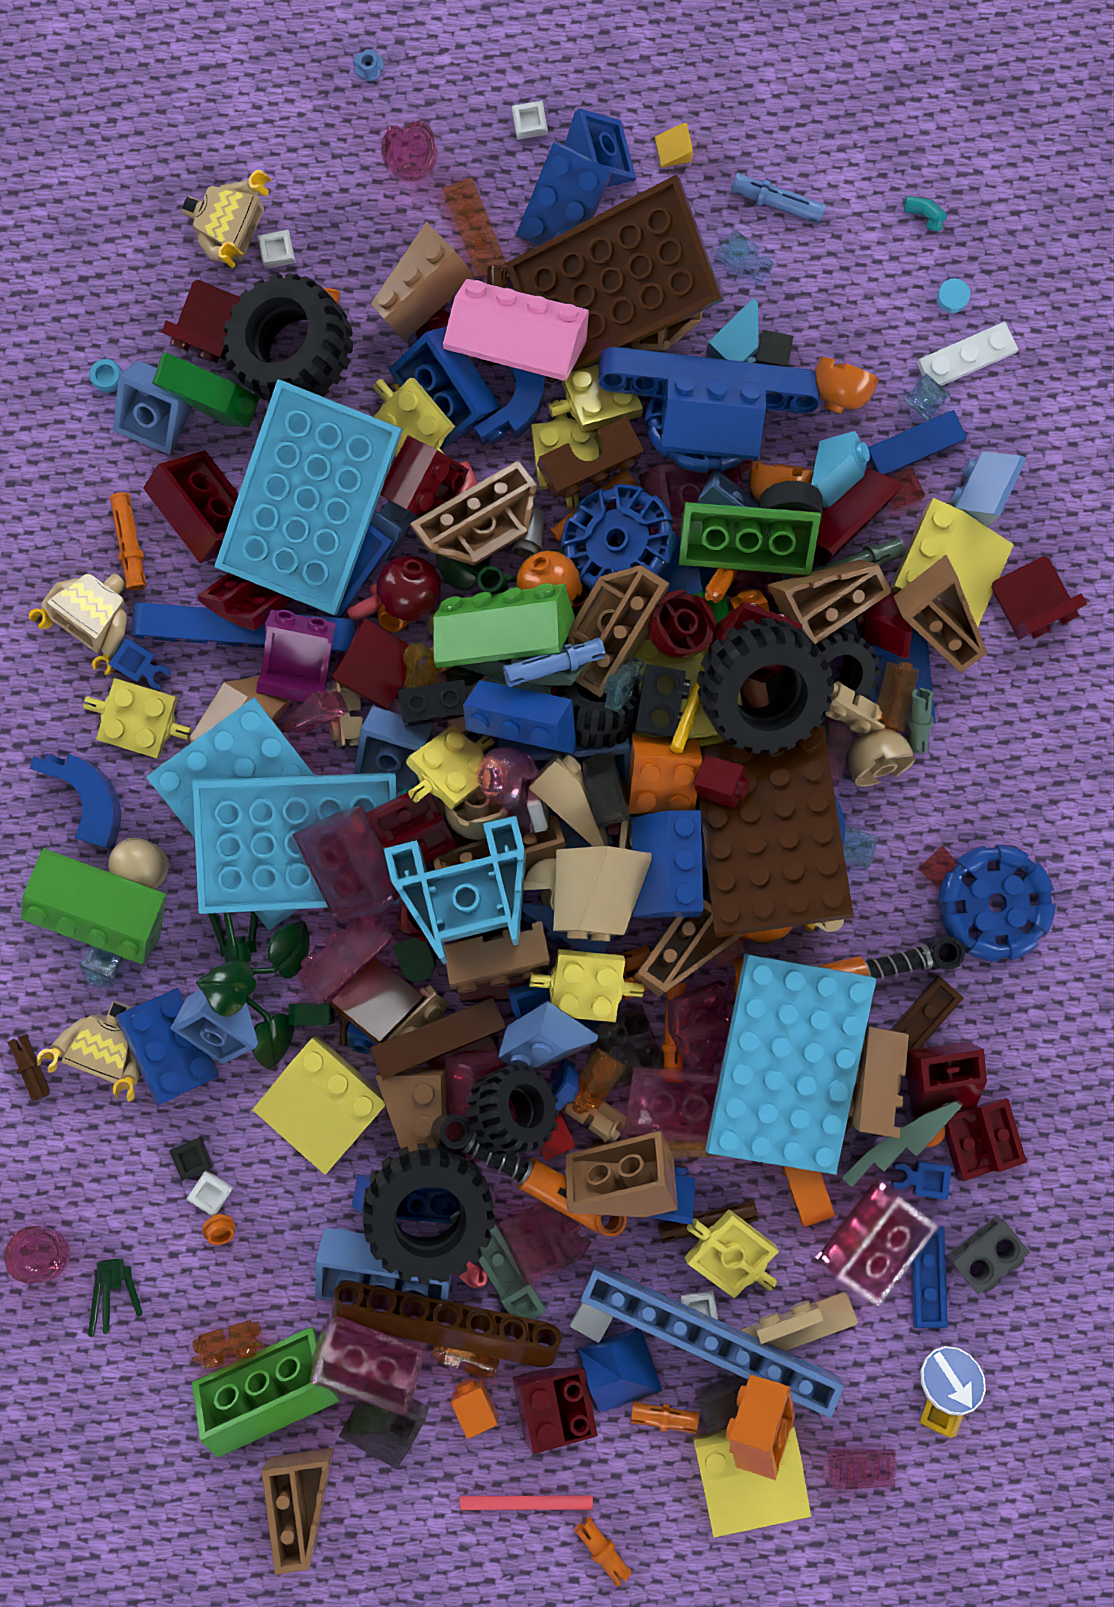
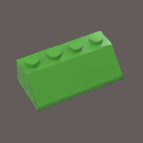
(748, 538)
(502, 625)
(93, 906)
(259, 1394)

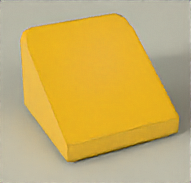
(674, 146)
(940, 1421)

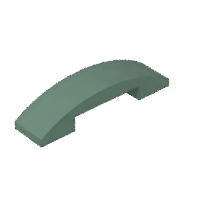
(506, 1278)

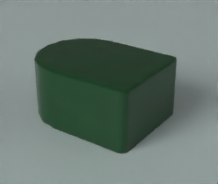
(415, 959)
(310, 1014)

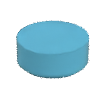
(953, 295)
(105, 375)

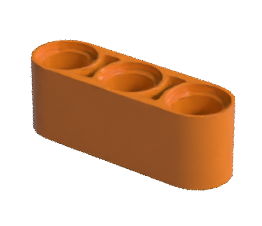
(809, 1195)

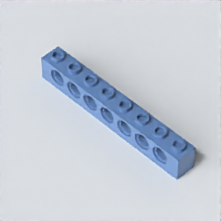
(710, 1338)

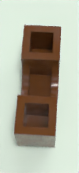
(567, 473)

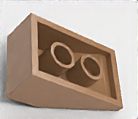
(623, 1178)

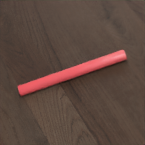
(542, 1502)

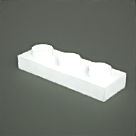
(969, 354)

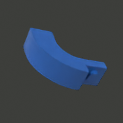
(519, 412)
(99, 799)

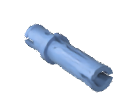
(778, 198)
(547, 664)

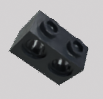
(651, 700)
(432, 703)

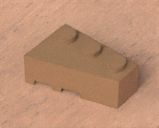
(420, 283)
(830, 596)
(941, 614)
(681, 951)
(496, 959)
(878, 1082)
(414, 1103)
(294, 1504)

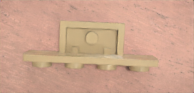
(805, 1322)

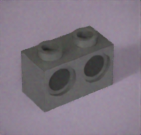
(983, 1247)

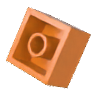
(660, 777)
(761, 1426)

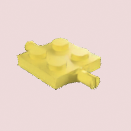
(592, 404)
(414, 412)
(558, 433)
(137, 718)
(448, 766)
(587, 984)
(731, 1254)

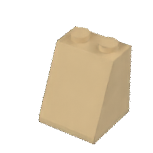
(597, 890)

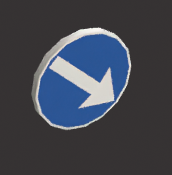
(952, 1381)

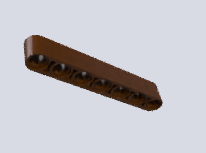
(462, 1318)

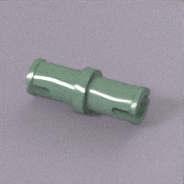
(920, 720)

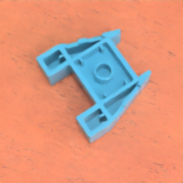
(464, 896)

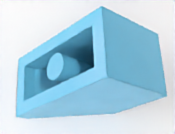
(738, 337)
(839, 466)

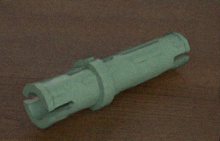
(876, 554)

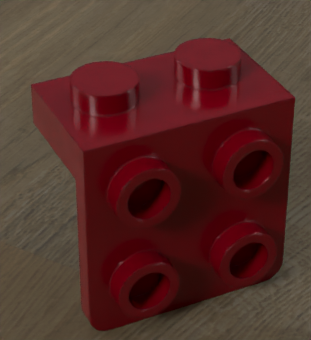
(203, 321)
(1035, 599)

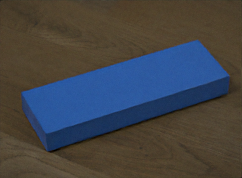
(917, 443)
(929, 1284)

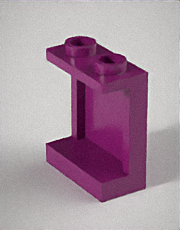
(295, 655)

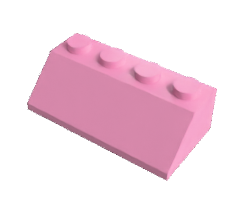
(516, 329)

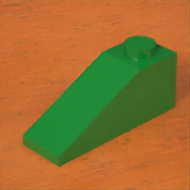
(206, 391)

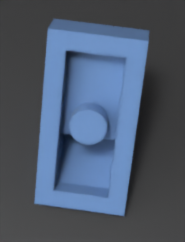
(394, 522)

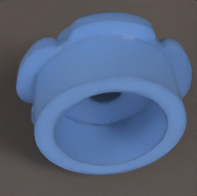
(368, 72)

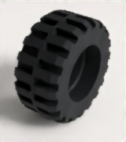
(268, 310)
(787, 717)
(438, 1254)

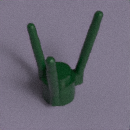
(234, 947)
(107, 1277)

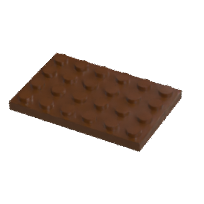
(628, 266)
(781, 848)

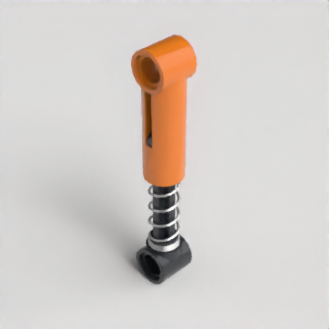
(924, 956)
(531, 1175)

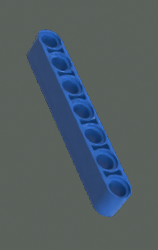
(647, 373)
(203, 625)

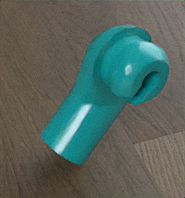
(928, 208)

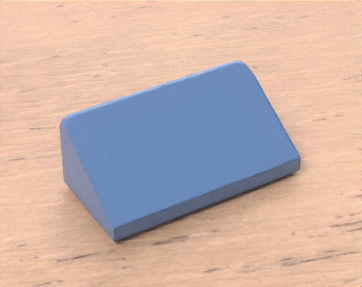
(722, 491)

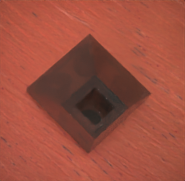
(628, 1042)
(384, 1432)

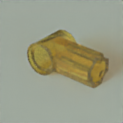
(416, 674)

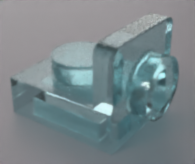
(100, 967)

